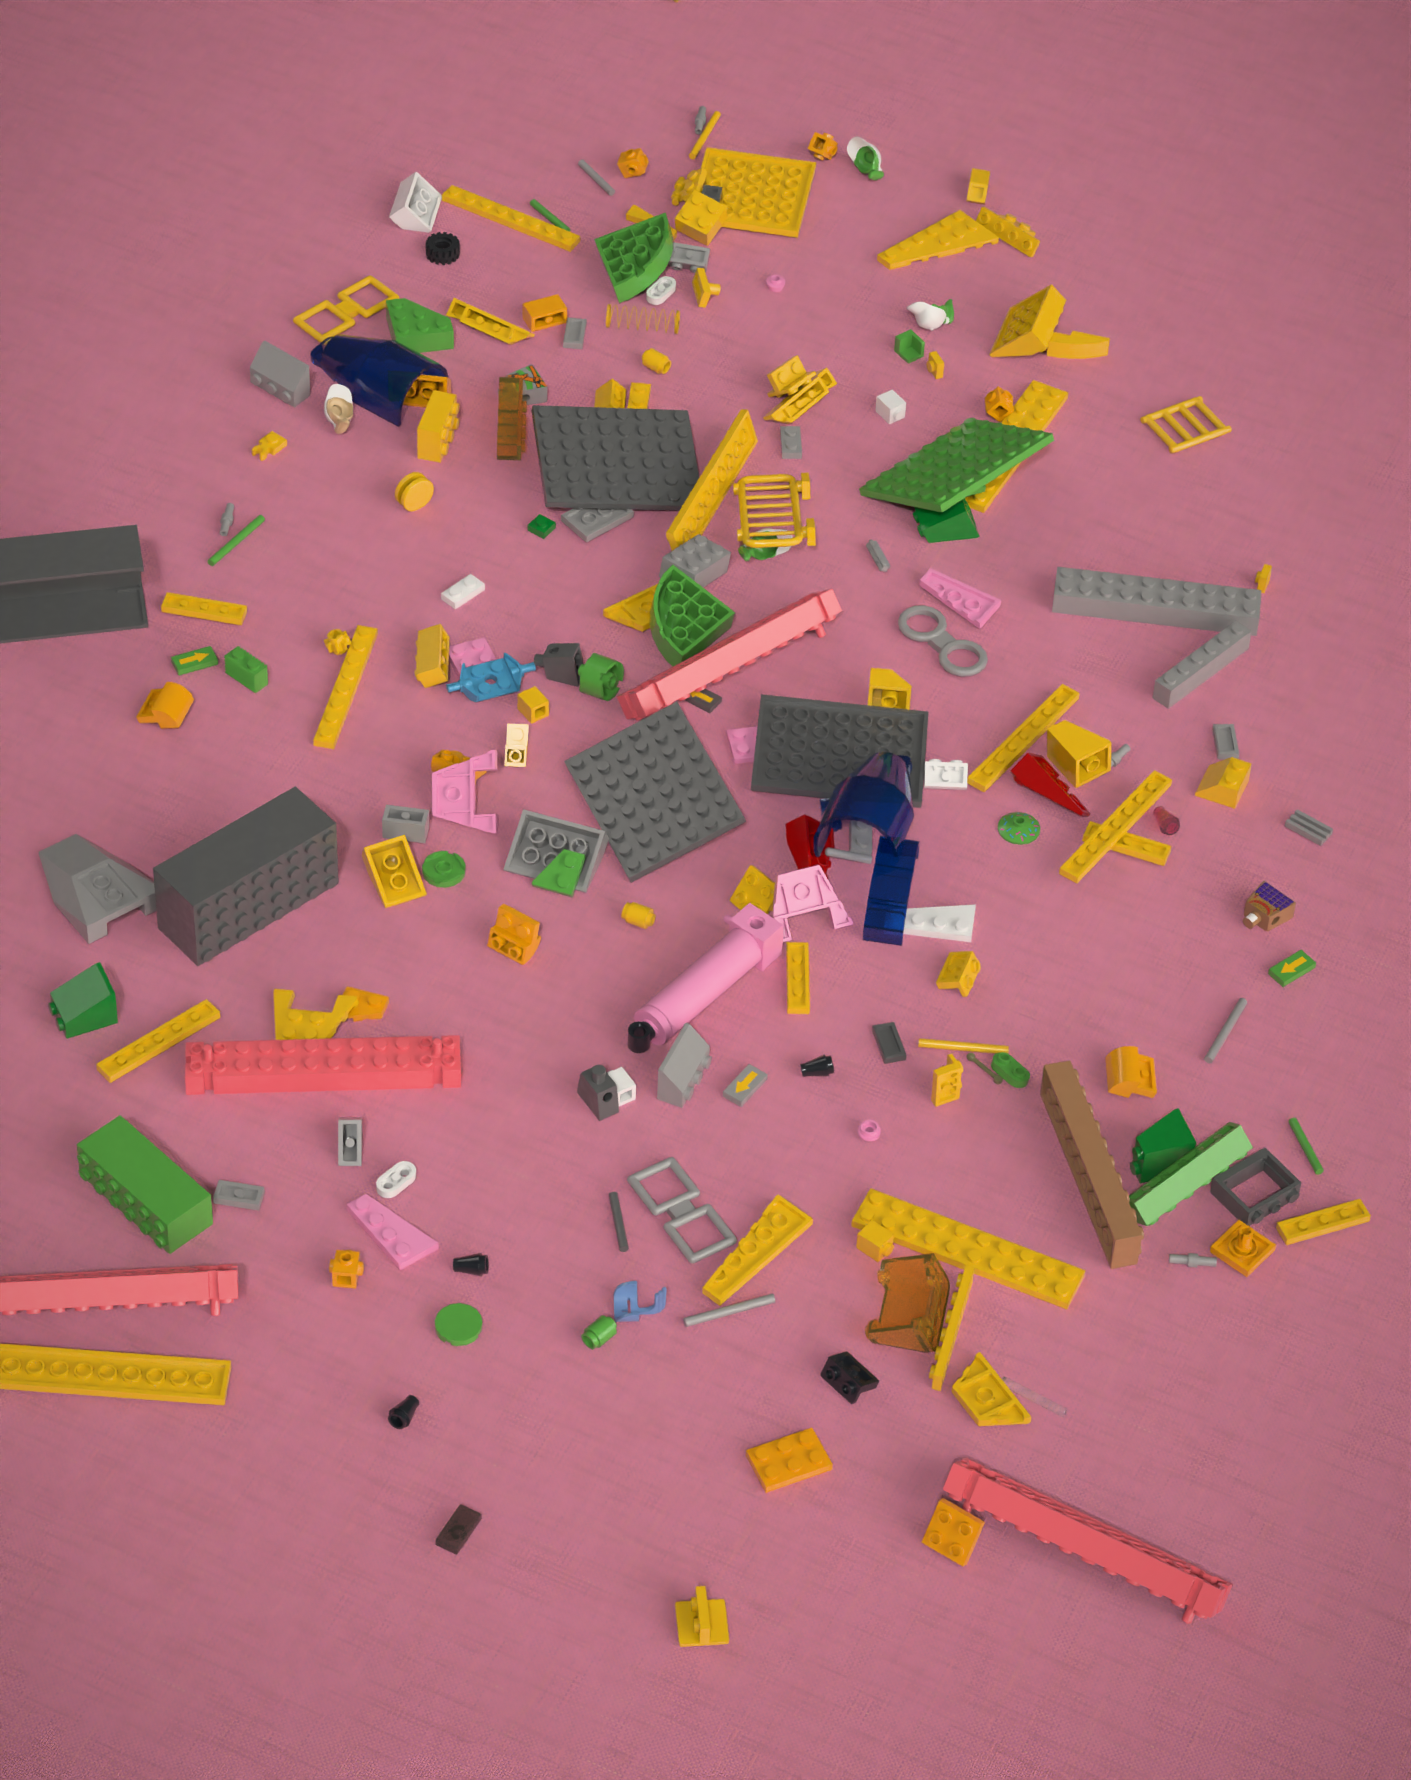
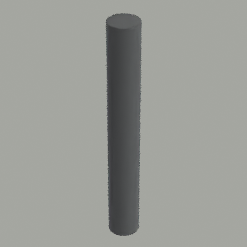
(618, 1222)

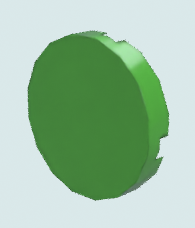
(443, 869)
(458, 1324)

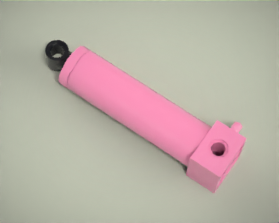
(751, 942)

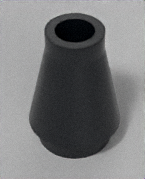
(818, 1067)
(473, 1264)
(402, 1413)

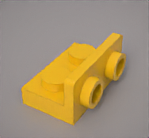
(959, 972)
(947, 1082)

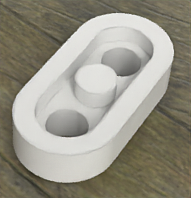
(661, 290)
(394, 1179)

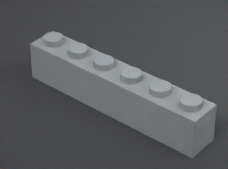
(1201, 664)

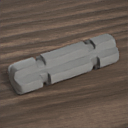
(878, 555)

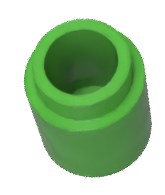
(599, 1332)

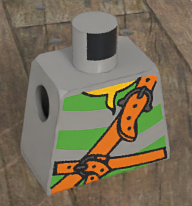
(533, 385)

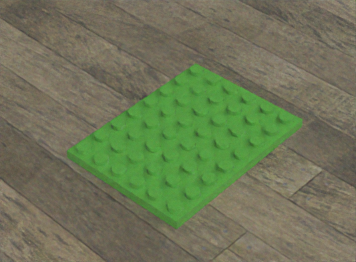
(956, 464)

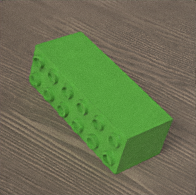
(144, 1184)

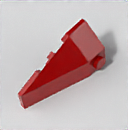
(1042, 778)
(801, 843)

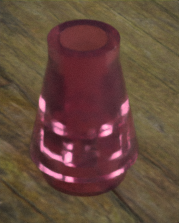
(1167, 821)

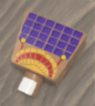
(1268, 908)

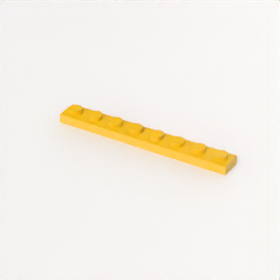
(511, 218)
(345, 687)
(1023, 738)
(1115, 826)

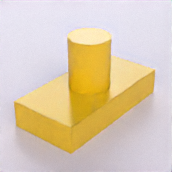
(702, 288)

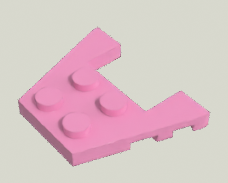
(455, 793)
(805, 892)

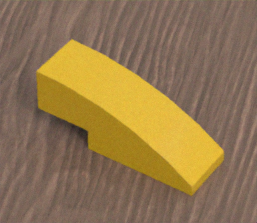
(1077, 345)

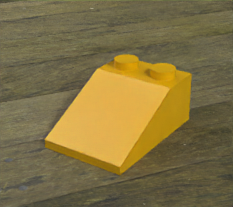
(393, 871)

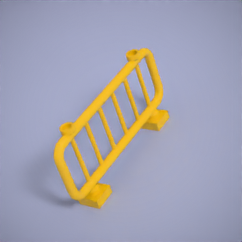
(795, 486)

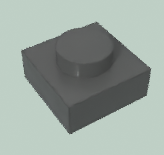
(713, 192)

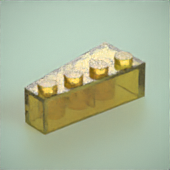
(511, 419)

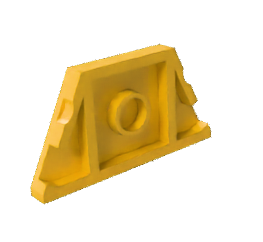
(633, 610)
(987, 1396)

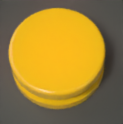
(414, 491)

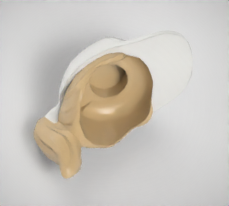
(338, 407)

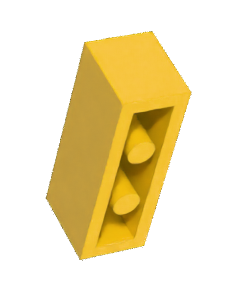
(432, 656)

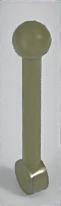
(997, 1078)

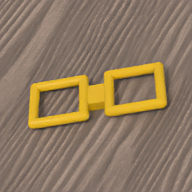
(346, 309)

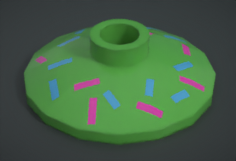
(1018, 828)

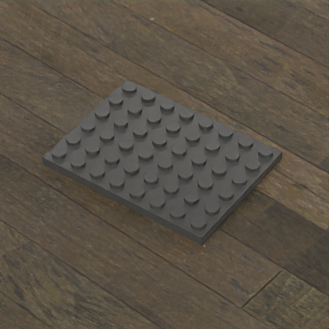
(614, 457)
(815, 744)
(654, 791)

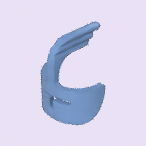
(628, 1291)

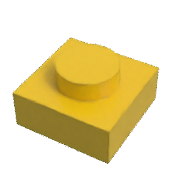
(935, 365)
(1263, 578)

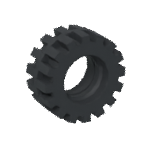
(435, 250)

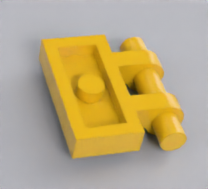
(684, 188)

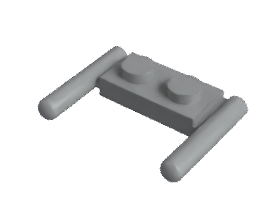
(859, 844)

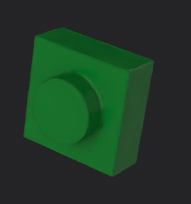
(541, 526)

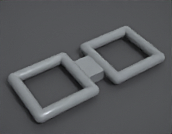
(681, 1210)

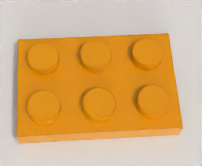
(788, 1460)

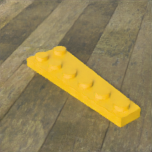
(767, 1238)

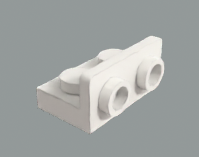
(945, 774)

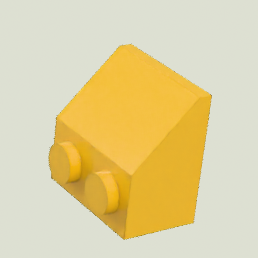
(888, 689)
(1225, 781)

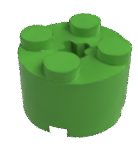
(600, 677)

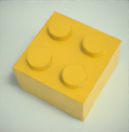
(701, 217)

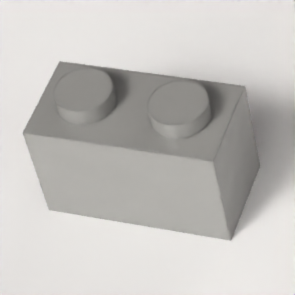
(407, 822)

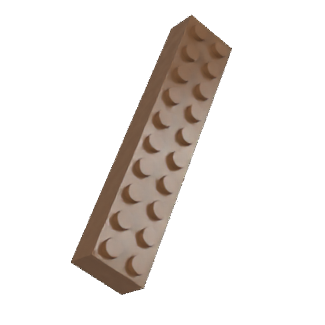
(1091, 1165)

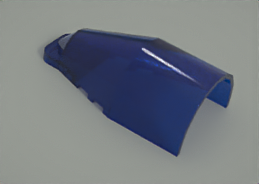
(374, 371)
(873, 794)

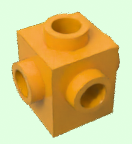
(823, 146)
(632, 162)
(999, 403)
(346, 1268)

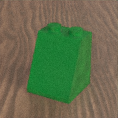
(950, 525)
(84, 1003)
(1161, 1146)

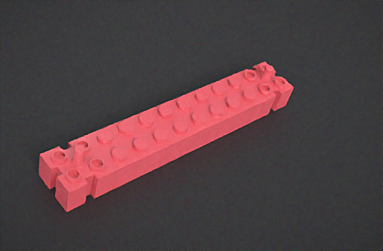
(730, 654)
(322, 1064)
(120, 1287)
(1088, 1538)

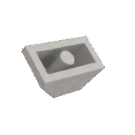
(350, 1141)

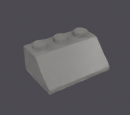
(280, 374)
(683, 1067)

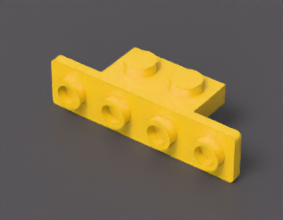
(1009, 230)

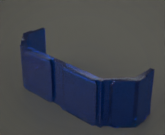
(890, 892)

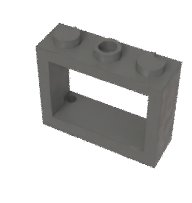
(1247, 1168)

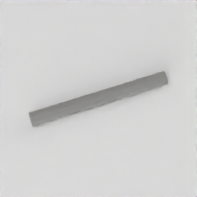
(1223, 1034)
(729, 1310)

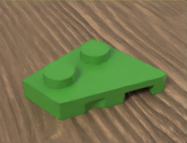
(561, 874)

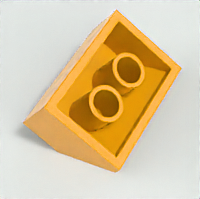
(423, 387)

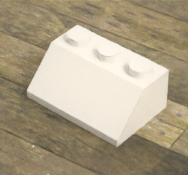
(415, 204)

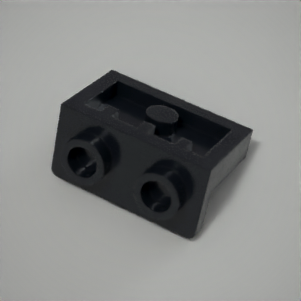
(848, 1376)

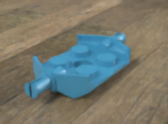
(505, 671)

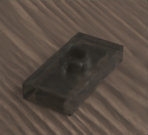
(458, 1529)

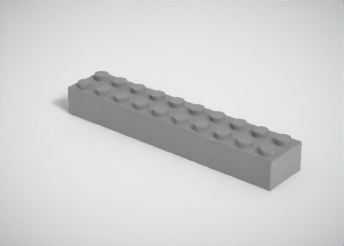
(1155, 600)

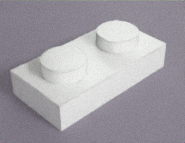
(462, 591)

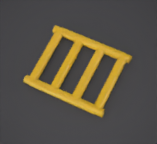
(1189, 441)

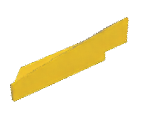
(796, 404)

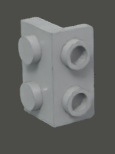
(689, 257)

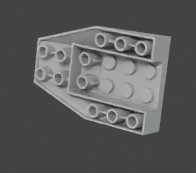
(93, 885)

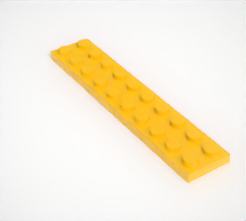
(1033, 411)
(714, 481)
(965, 1245)
(114, 1374)

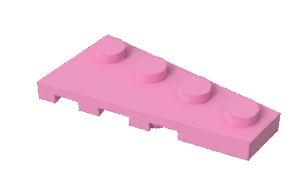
(960, 597)
(393, 1234)

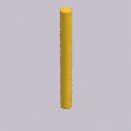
(704, 135)
(962, 1046)

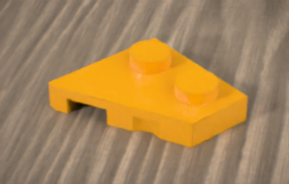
(370, 1004)

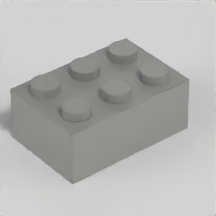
(698, 559)

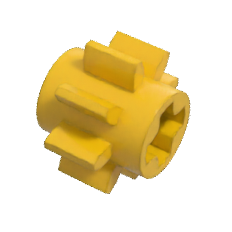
(337, 641)

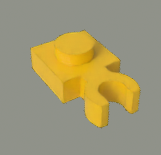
(271, 443)

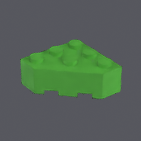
(418, 326)

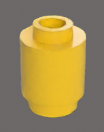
(656, 361)
(638, 915)

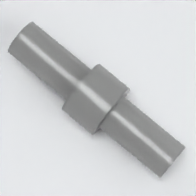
(700, 120)
(226, 519)
(1116, 756)
(1192, 1260)

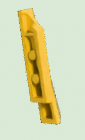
(487, 323)

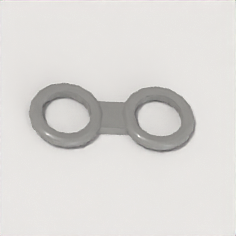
(942, 641)

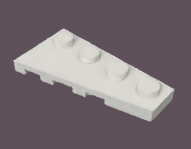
(941, 922)

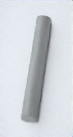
(596, 177)

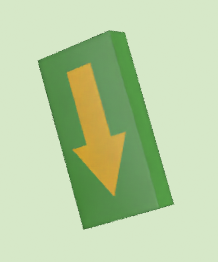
(194, 660)
(1292, 968)

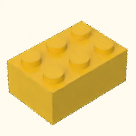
(437, 426)

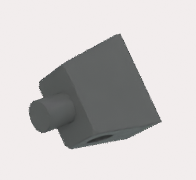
(561, 662)
(593, 1087)

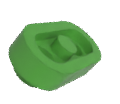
(1010, 1070)

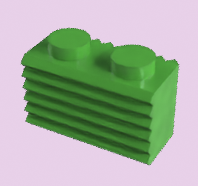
(246, 669)

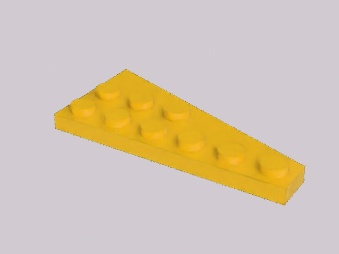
(940, 239)

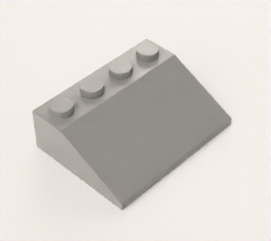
(543, 838)

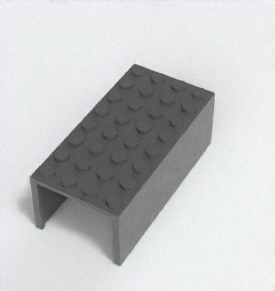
(71, 584)
(246, 875)

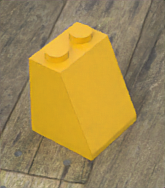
(1078, 752)

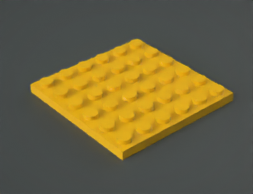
(760, 190)

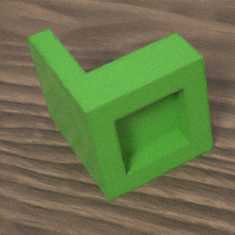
(909, 346)

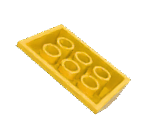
(1029, 324)

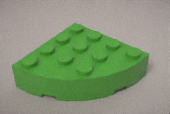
(636, 255)
(685, 617)

